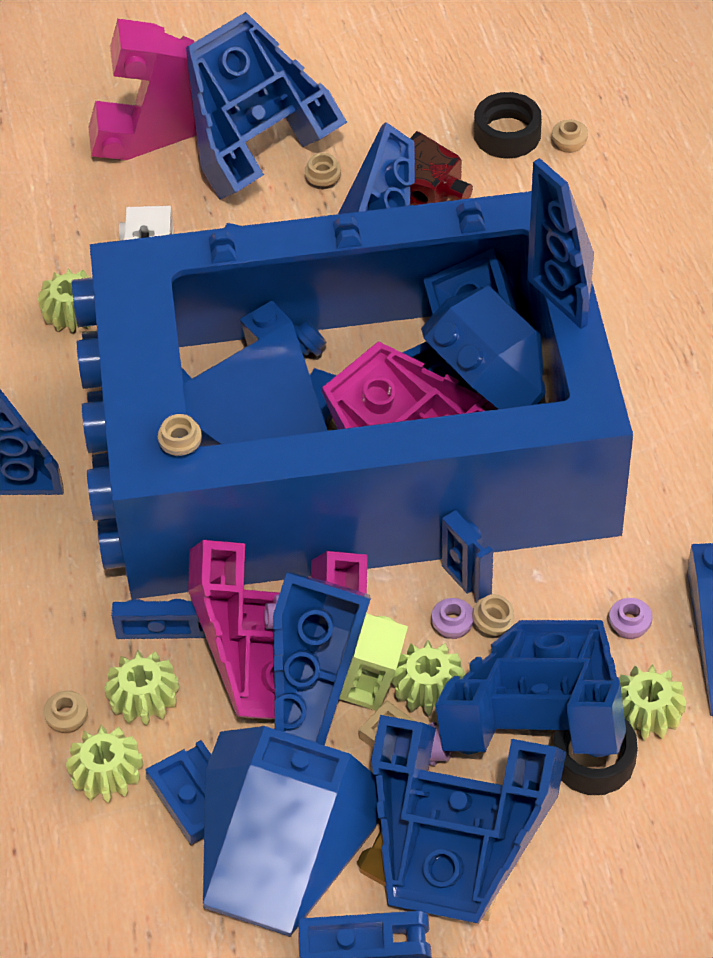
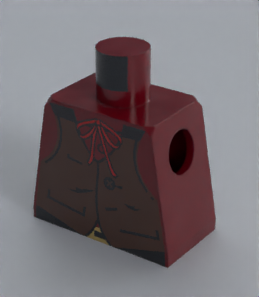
(436, 173)

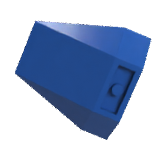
(280, 824)

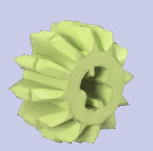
(57, 300)
(424, 674)
(141, 687)
(652, 701)
(104, 763)

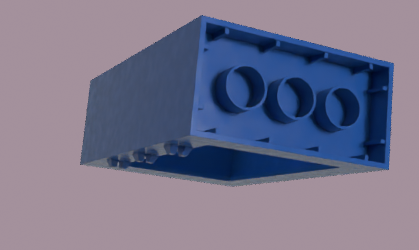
(368, 490)

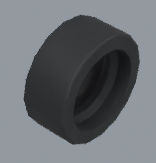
(507, 143)
(601, 780)

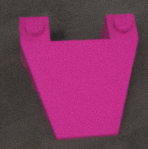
(164, 99)
(395, 388)
(236, 622)

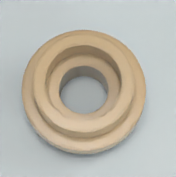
(569, 135)
(322, 169)
(179, 426)
(496, 607)
(65, 721)

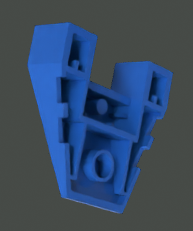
(241, 89)
(257, 390)
(538, 680)
(452, 835)

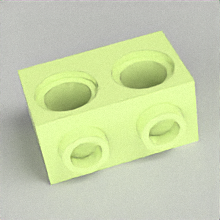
(373, 661)

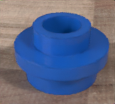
(309, 338)

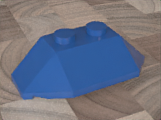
(489, 347)

